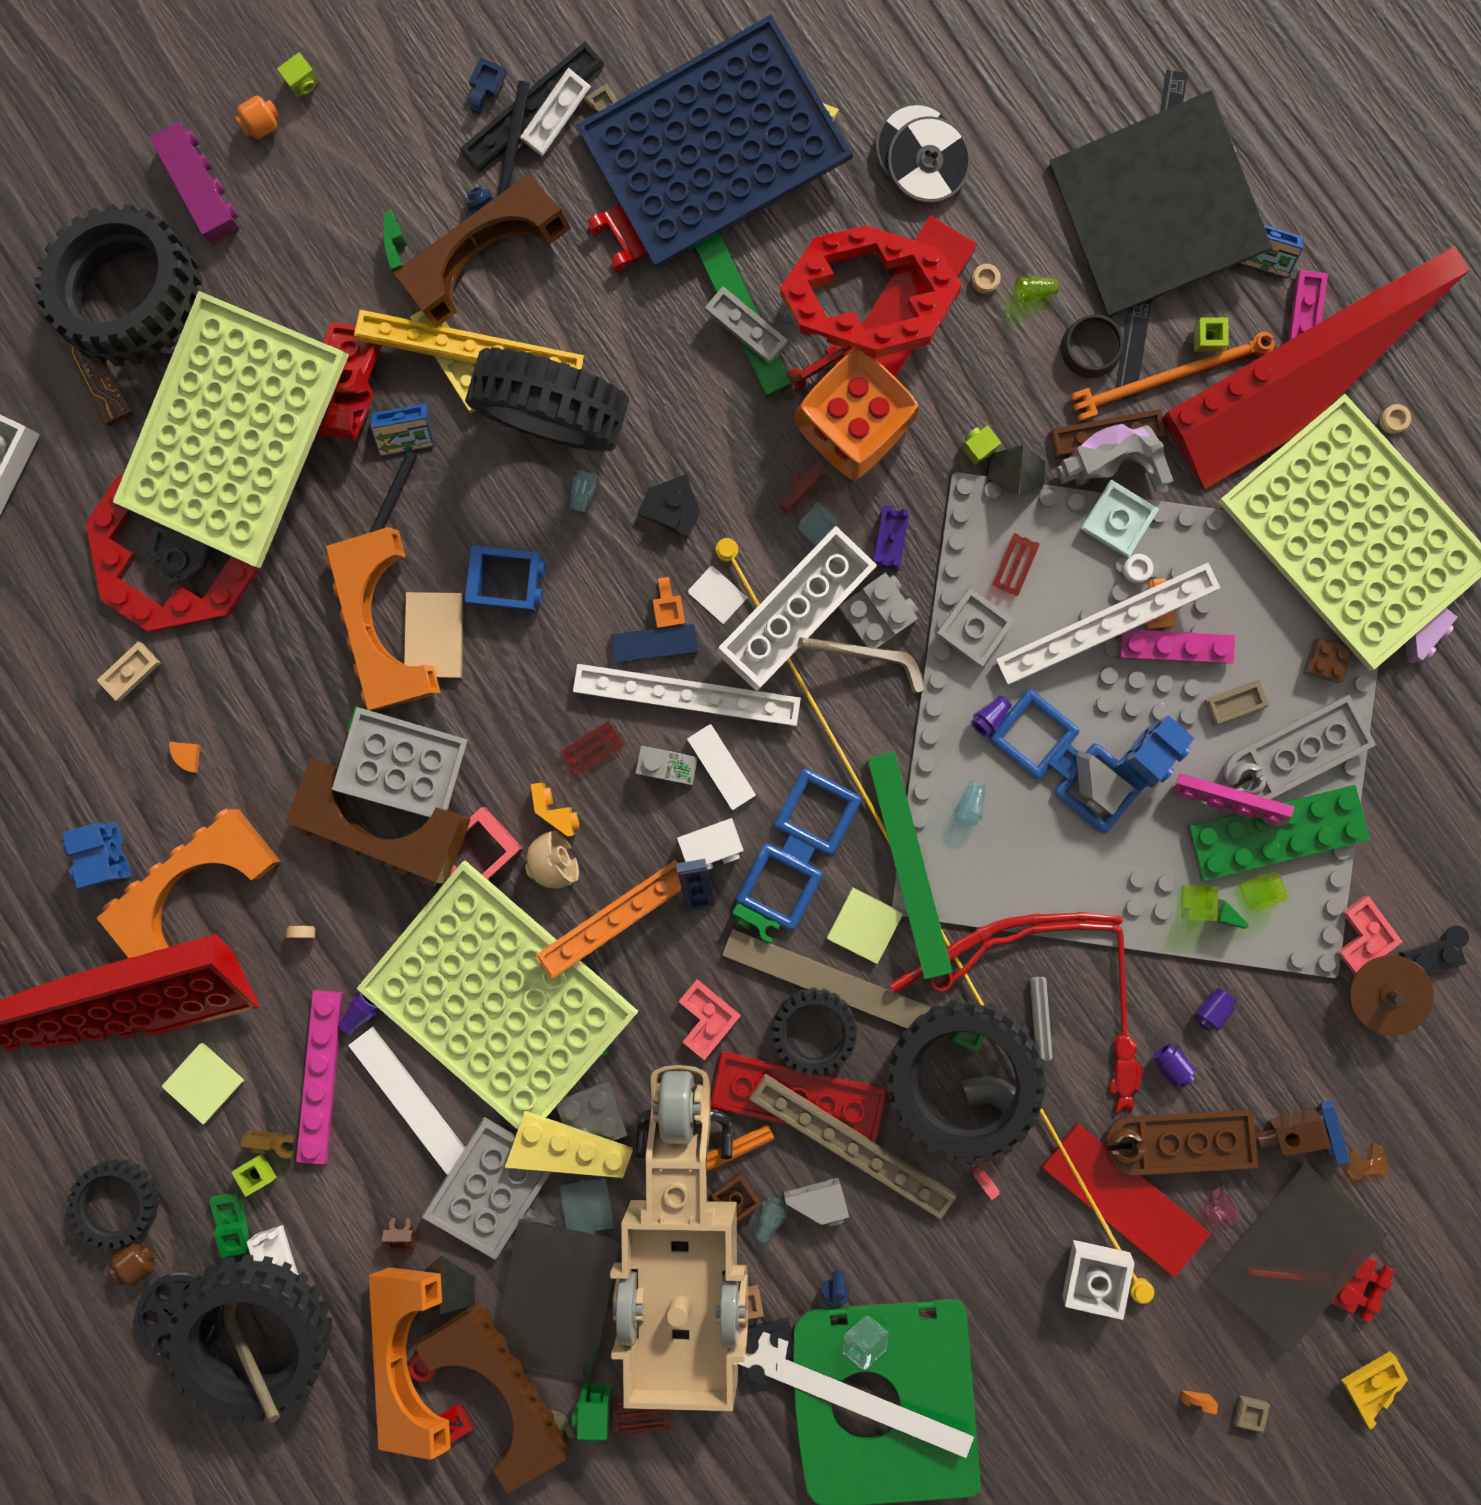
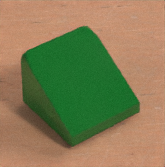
(1229, 915)

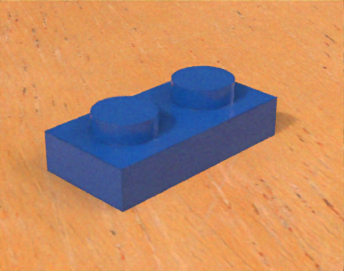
(1336, 1140)

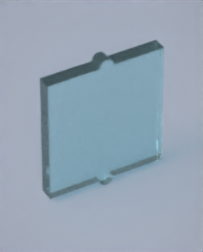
(587, 1205)

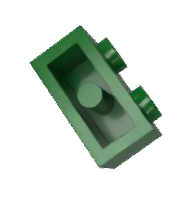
(593, 1412)

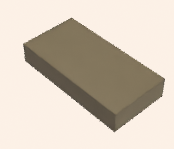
(1236, 703)

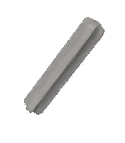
(1041, 1016)

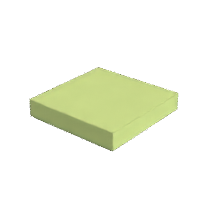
(864, 925)
(202, 1083)

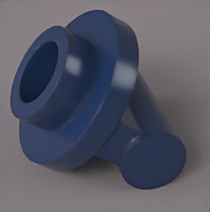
(477, 199)
(834, 1290)

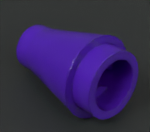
(990, 717)
(358, 1013)

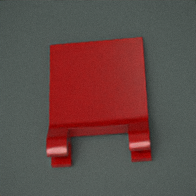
(623, 233)
(833, 356)

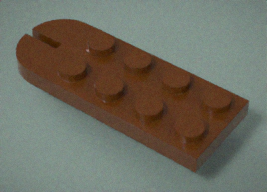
(1183, 1142)

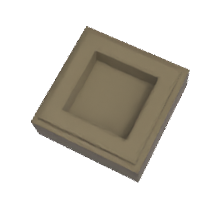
(1251, 1414)

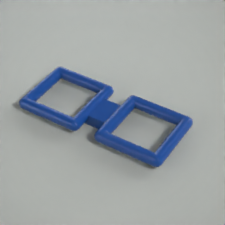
(1061, 759)
(798, 849)

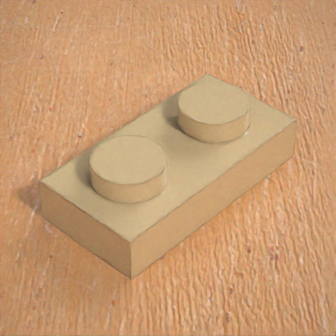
(128, 671)

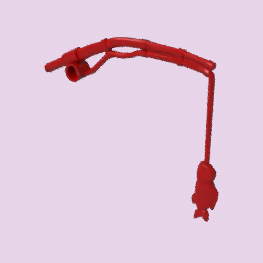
(1126, 1069)

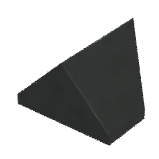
(1017, 469)
(456, 1286)

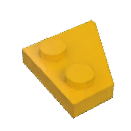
(1375, 1386)

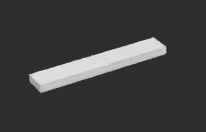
(408, 1098)

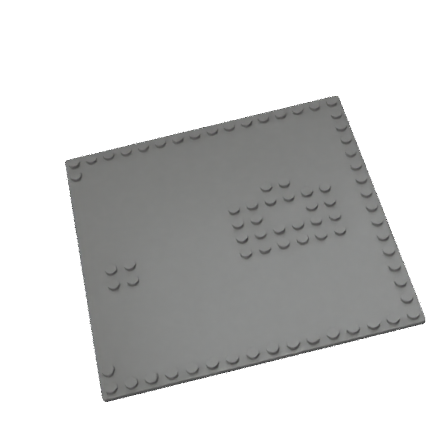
(1031, 846)

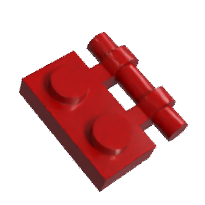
(1353, 1291)

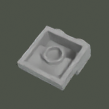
(879, 611)

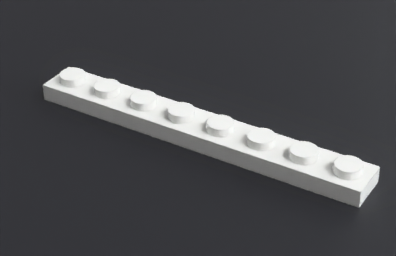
(1108, 623)
(686, 695)

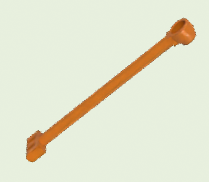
(1091, 402)

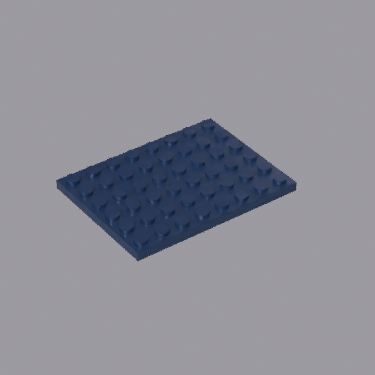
(714, 141)

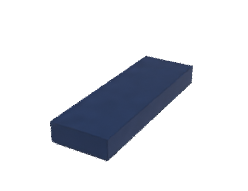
(654, 643)
(695, 884)

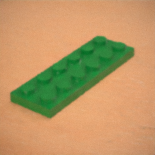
(1244, 843)

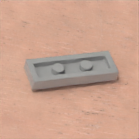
(746, 325)

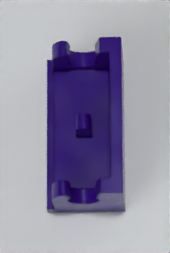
(890, 537)

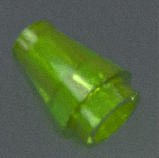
(1035, 287)

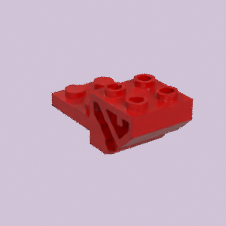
(352, 393)

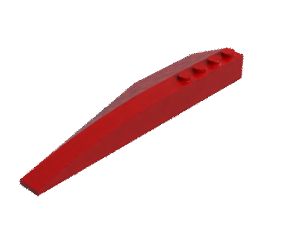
(1303, 377)
(137, 994)

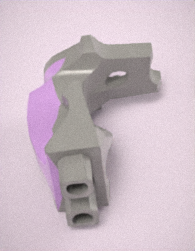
(1106, 450)

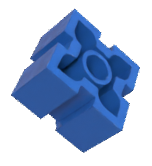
(1155, 754)
(96, 855)

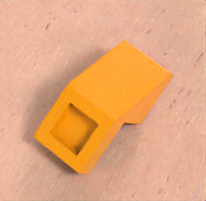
(562, 818)

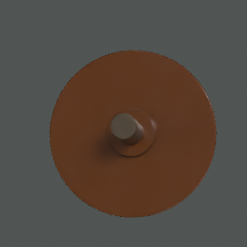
(1391, 995)

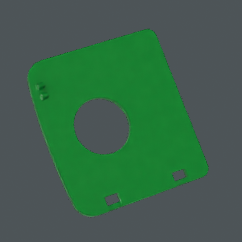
(933, 1378)

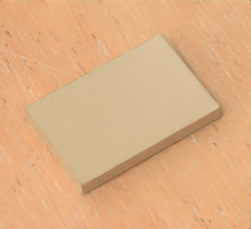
(435, 632)

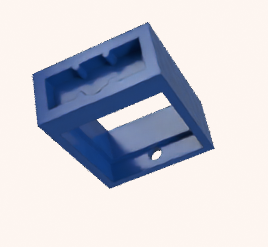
(476, 576)

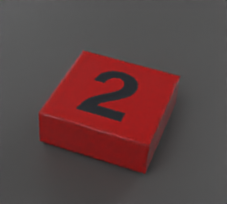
(458, 1421)

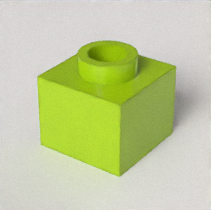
(298, 75)
(1217, 329)
(980, 444)
(246, 1178)

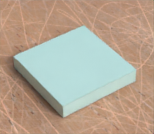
(1119, 518)

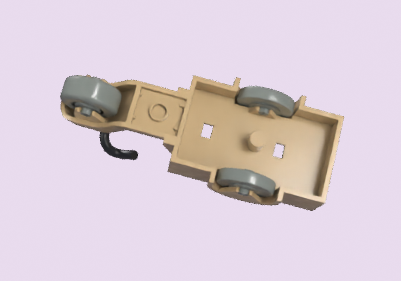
(680, 1289)

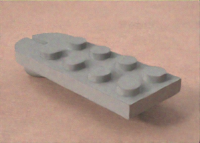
(1300, 750)

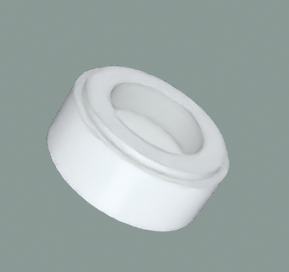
(1138, 568)

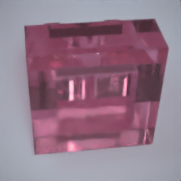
(1223, 1207)

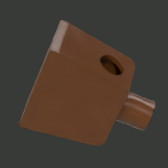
(1306, 1135)

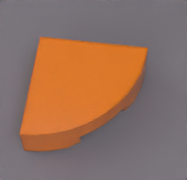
(185, 755)
(1206, 1401)

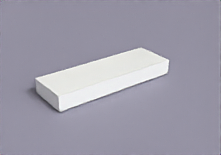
(555, 112)
(721, 767)

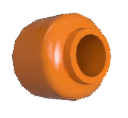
(257, 117)

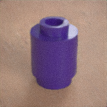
(1215, 1010)
(1174, 1065)

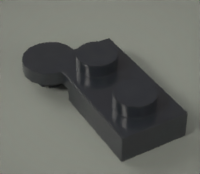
(1440, 954)

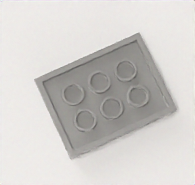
(399, 763)
(481, 1196)

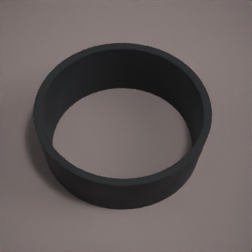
(1081, 369)

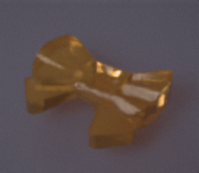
(1377, 1164)

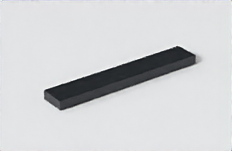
(493, 138)

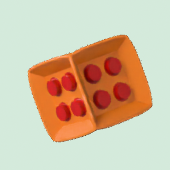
(856, 414)

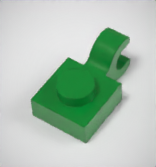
(746, 918)

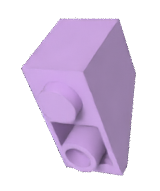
(1422, 644)

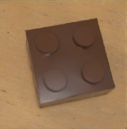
(1328, 660)
(739, 1191)

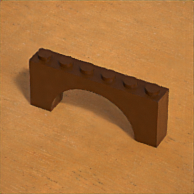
(515, 212)
(426, 852)
(474, 1343)

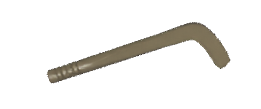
(897, 657)
(249, 1363)

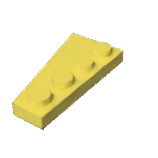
(564, 1149)

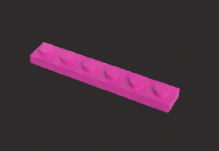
(319, 1077)

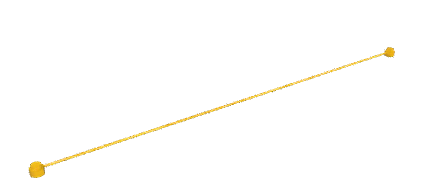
(727, 551)

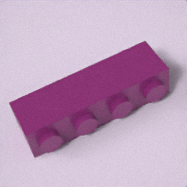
(194, 182)

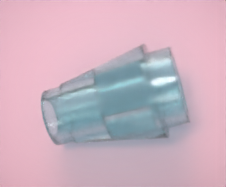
(582, 489)
(971, 804)
(771, 1216)

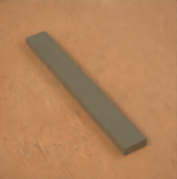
(814, 974)
(852, 1146)

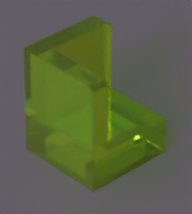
(1263, 891)
(1199, 902)

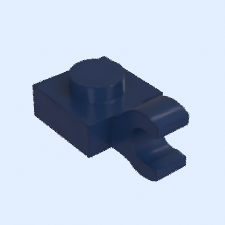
(486, 81)

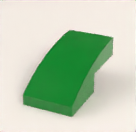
(392, 240)
(231, 1224)

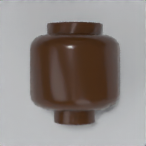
(132, 1264)

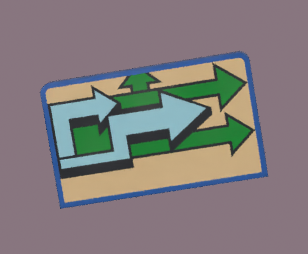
(1283, 255)
(402, 429)

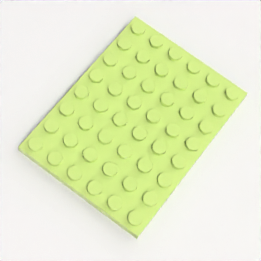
(230, 428)
(1357, 532)
(485, 1006)

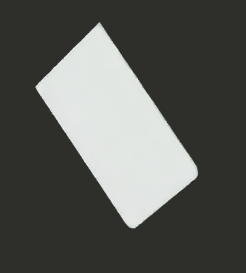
(717, 594)

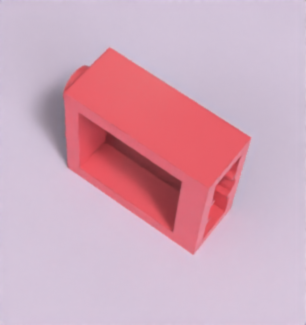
(501, 835)

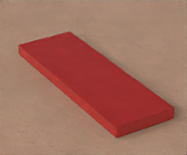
(906, 283)
(850, 1101)
(1127, 1201)

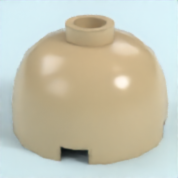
(550, 862)

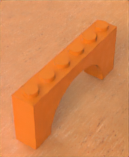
(356, 571)
(136, 916)
(402, 1418)

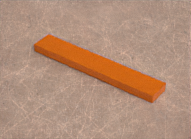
(610, 921)

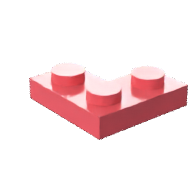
(1375, 935)
(714, 1015)

